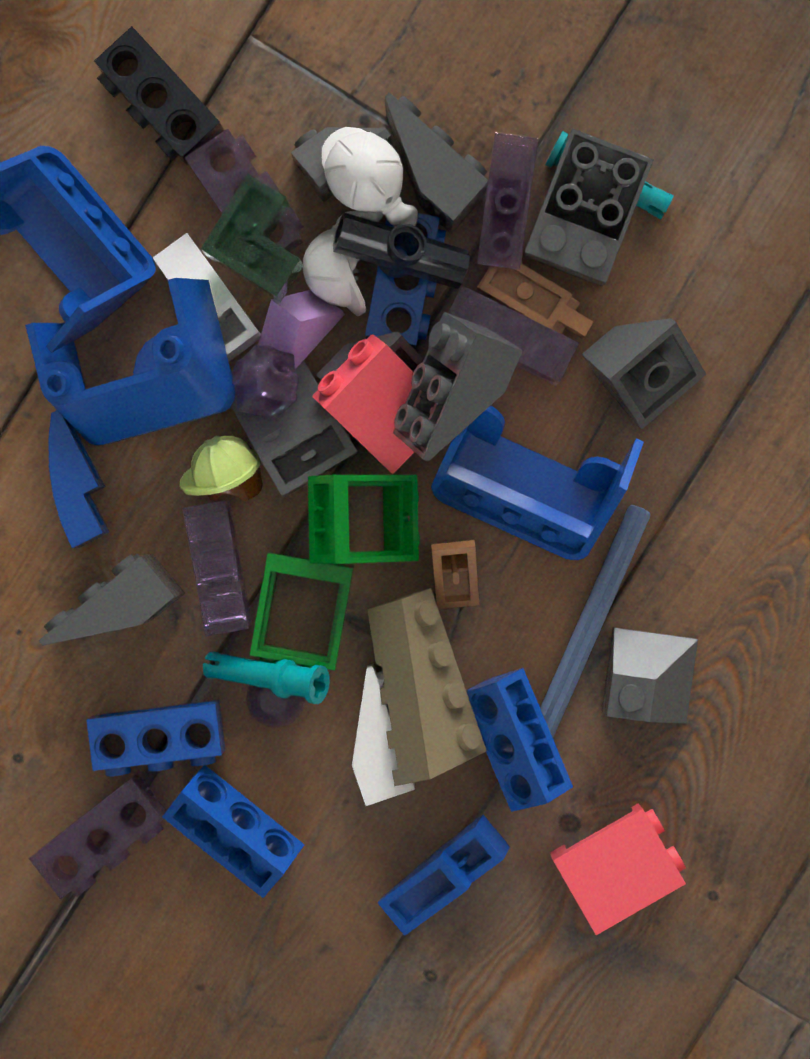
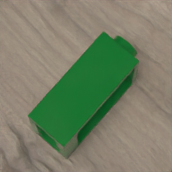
(330, 519)
(300, 567)

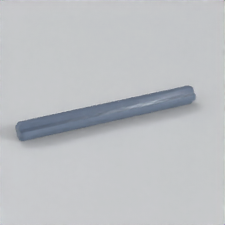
(593, 615)

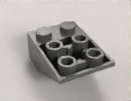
(439, 176)
(588, 207)
(454, 384)
(300, 441)
(129, 600)

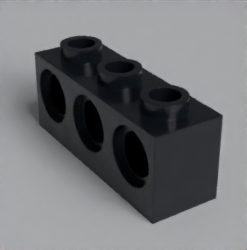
(151, 76)

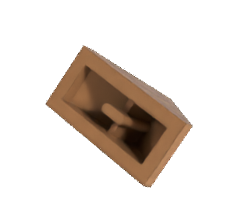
(455, 574)

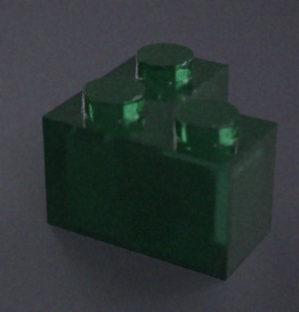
(243, 243)

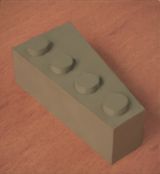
(423, 689)

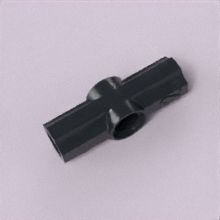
(377, 243)

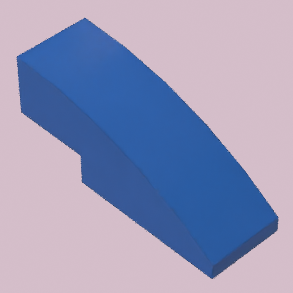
(73, 482)
(444, 875)

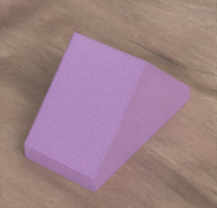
(298, 324)

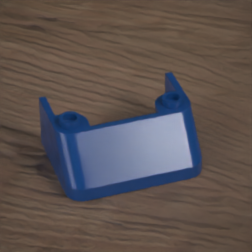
(74, 237)
(187, 385)
(530, 492)

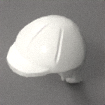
(366, 174)
(331, 273)

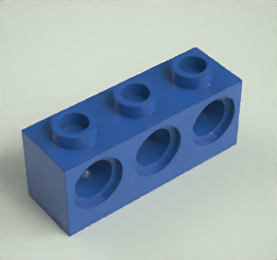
(389, 298)
(172, 720)
(518, 741)
(233, 831)

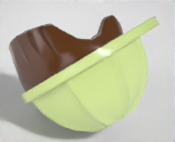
(222, 468)

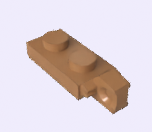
(535, 298)

